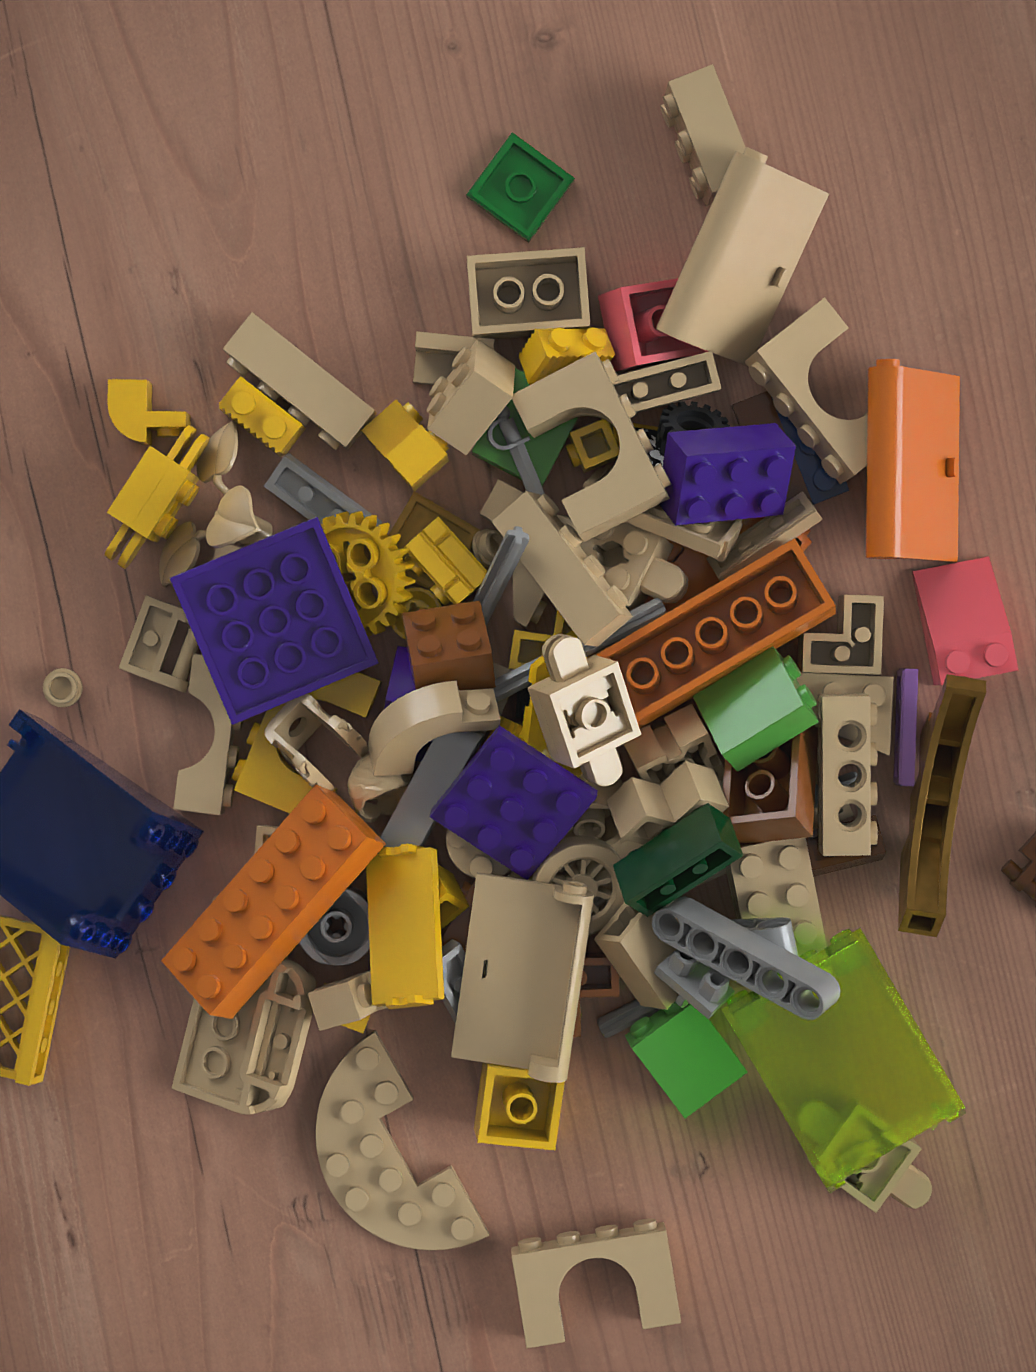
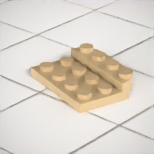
(256, 1055)

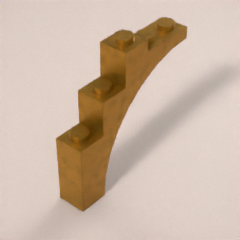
(934, 805)

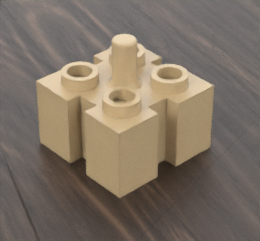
(671, 744)

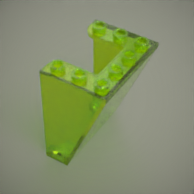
(856, 1073)

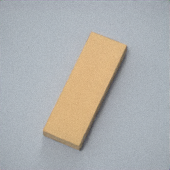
(768, 535)

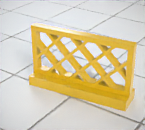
(42, 1002)

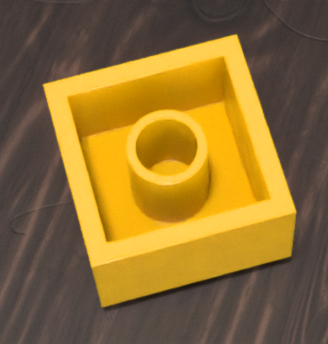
(517, 1108)

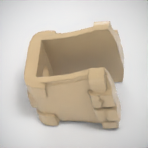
(311, 718)

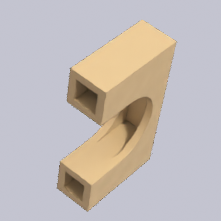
(783, 371)
(633, 482)
(638, 1249)

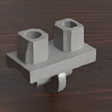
(695, 983)

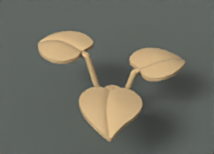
(232, 520)

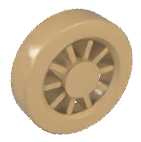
(581, 849)

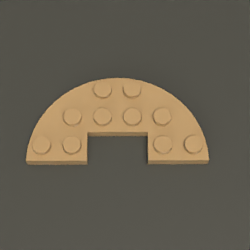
(368, 1169)

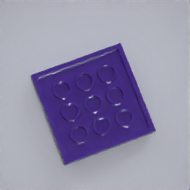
(274, 620)

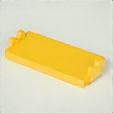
(405, 927)

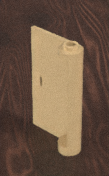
(742, 258)
(533, 956)

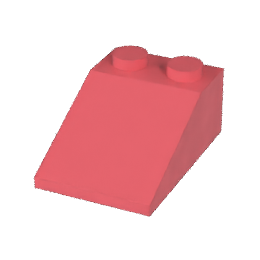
(631, 323)
(964, 621)

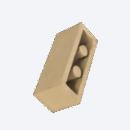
(670, 382)

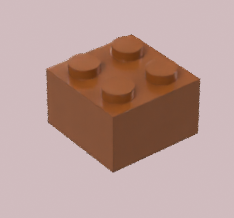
(449, 646)

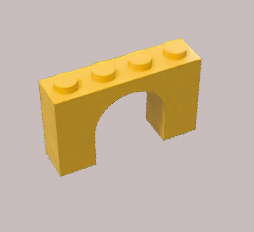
(266, 772)

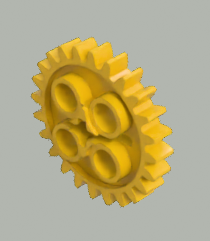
(383, 570)

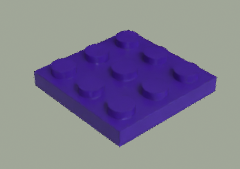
(513, 803)

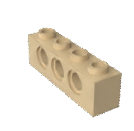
(834, 713)

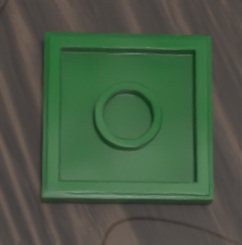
(520, 187)

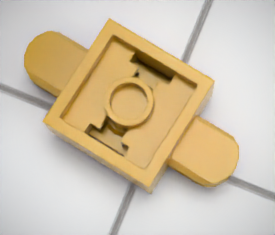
(155, 496)

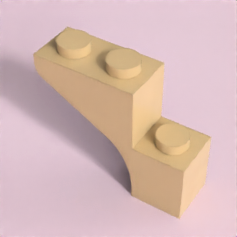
(526, 591)
(343, 1001)

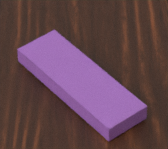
(905, 727)

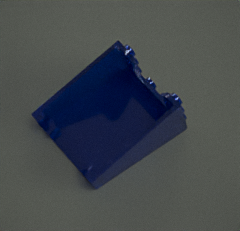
(83, 841)

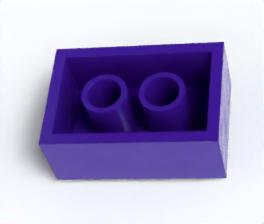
(727, 473)

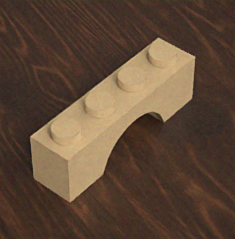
(205, 784)

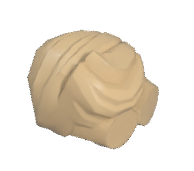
(384, 789)

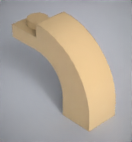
(424, 716)

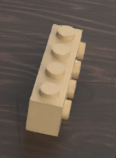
(299, 381)
(564, 570)

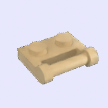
(152, 641)

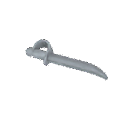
(517, 449)

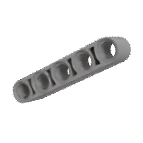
(435, 774)
(763, 957)

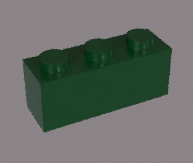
(677, 860)

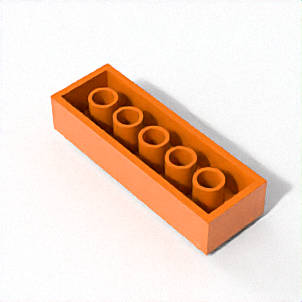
(720, 631)
(273, 902)

